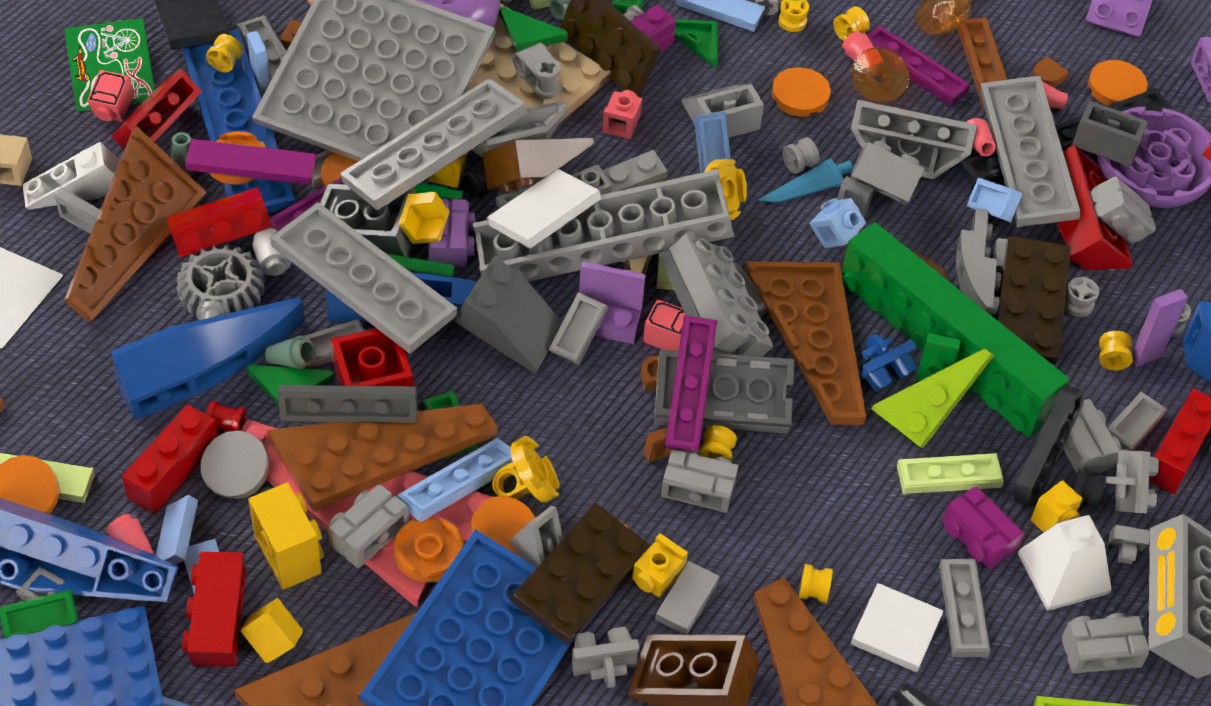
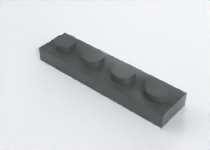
(348, 403)

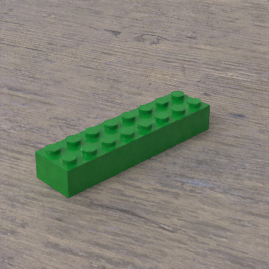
(922, 302)

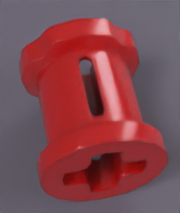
(227, 418)

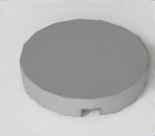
(235, 465)

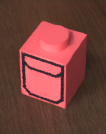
(111, 96)
(664, 326)

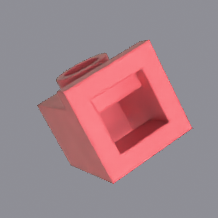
(625, 107)

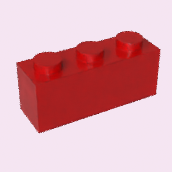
(159, 108)
(219, 222)
(1183, 442)
(169, 459)
(215, 609)

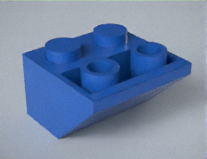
(1198, 341)

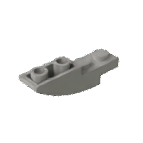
(626, 175)
(974, 266)

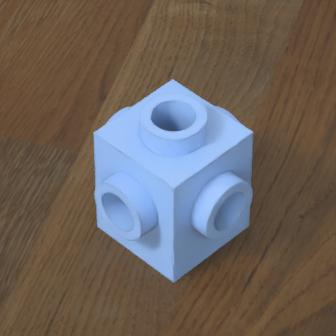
(837, 222)

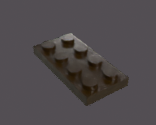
(611, 41)
(1034, 293)
(580, 573)

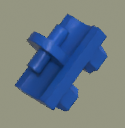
(899, 358)

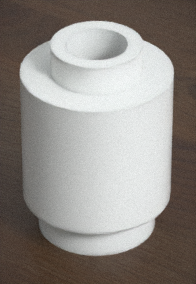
(270, 259)

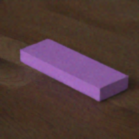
(1158, 327)

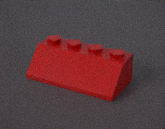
(1091, 240)

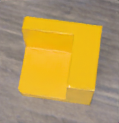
(424, 217)
(271, 630)

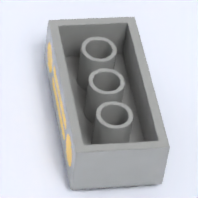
(1181, 594)

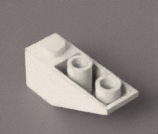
(83, 175)

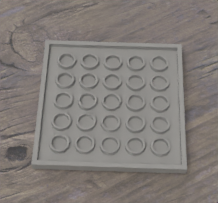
(370, 72)

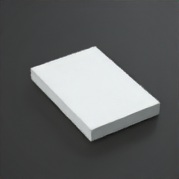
(544, 208)

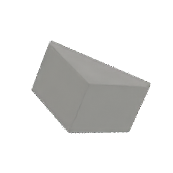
(538, 537)

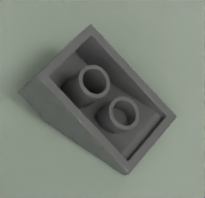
(377, 226)
(509, 315)

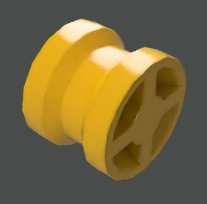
(793, 15)
(853, 20)
(224, 53)
(1115, 350)
(717, 442)
(815, 583)

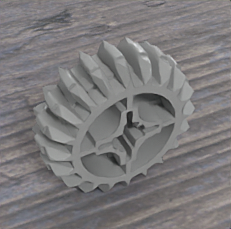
(218, 277)

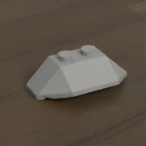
(535, 125)
(930, 139)

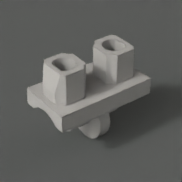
(1133, 481)
(605, 659)

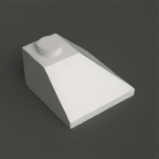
(1067, 563)

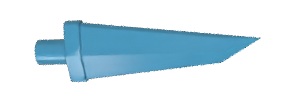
(817, 179)

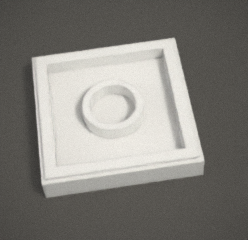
(897, 627)

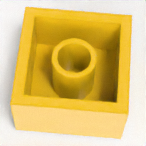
(286, 535)

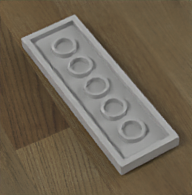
(433, 143)
(1030, 150)
(364, 277)

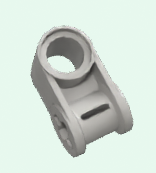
(539, 70)

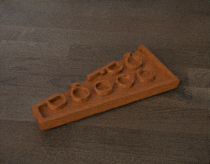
(130, 222)
(814, 322)
(350, 457)
(804, 657)
(329, 677)

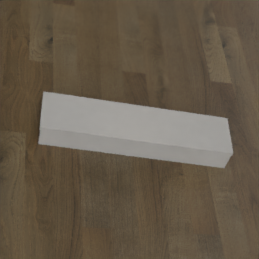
(618, 228)

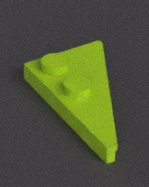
(925, 405)

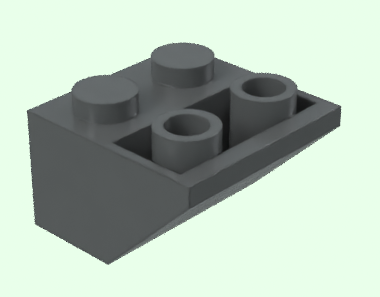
(1110, 133)

